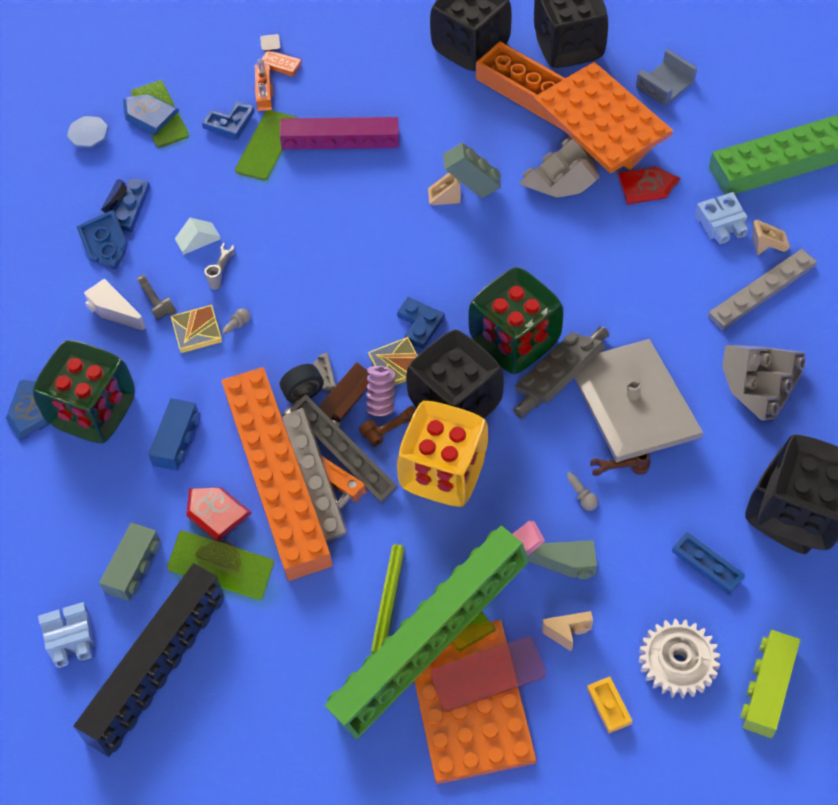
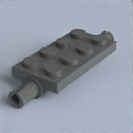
(558, 369)

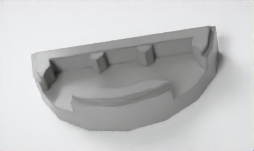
(324, 367)

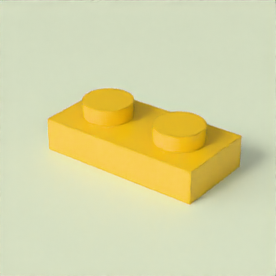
(609, 705)

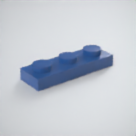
(132, 203)
(708, 563)

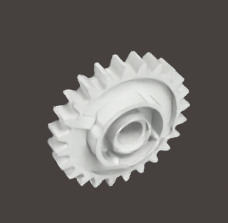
(676, 675)

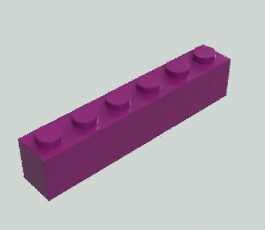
(339, 133)

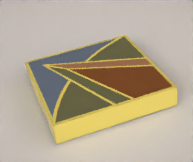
(196, 329)
(396, 357)

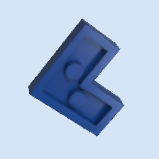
(230, 124)
(424, 321)

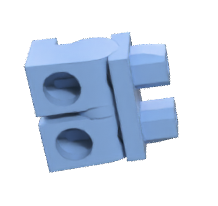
(722, 218)
(70, 638)

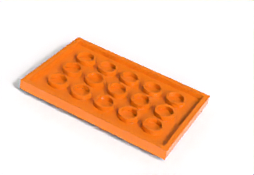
(602, 117)
(478, 736)

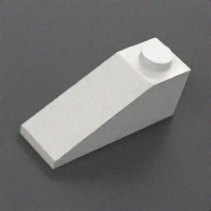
(112, 306)

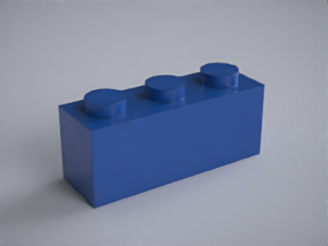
(174, 434)

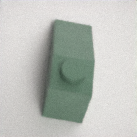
(567, 558)

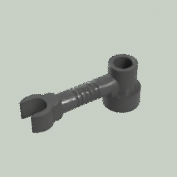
(160, 308)

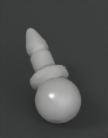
(240, 318)
(587, 500)

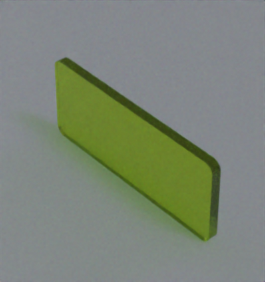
(175, 129)
(263, 148)
(235, 568)

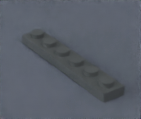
(347, 451)

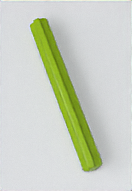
(388, 597)

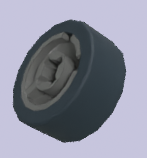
(301, 381)

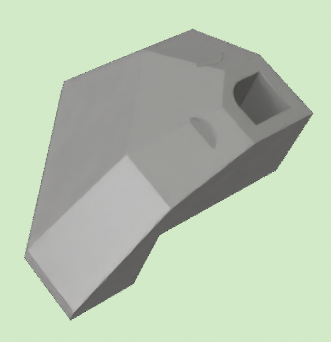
(564, 172)
(762, 376)

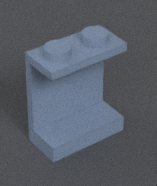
(667, 79)

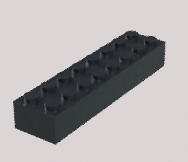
(150, 661)

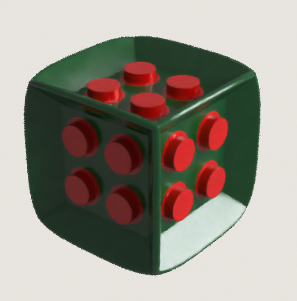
(516, 319)
(84, 391)

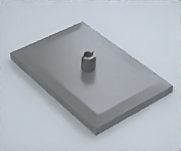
(636, 401)

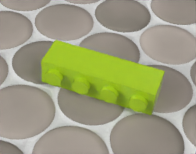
(771, 683)

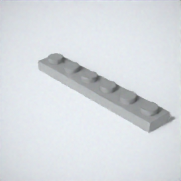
(762, 289)
(315, 474)

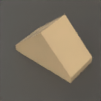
(445, 191)

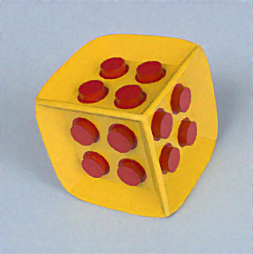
(442, 453)

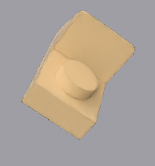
(768, 236)
(561, 627)

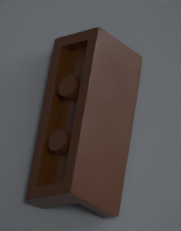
(346, 393)

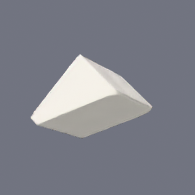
(270, 42)

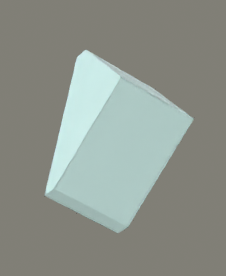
(196, 235)

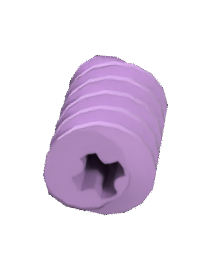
(381, 390)

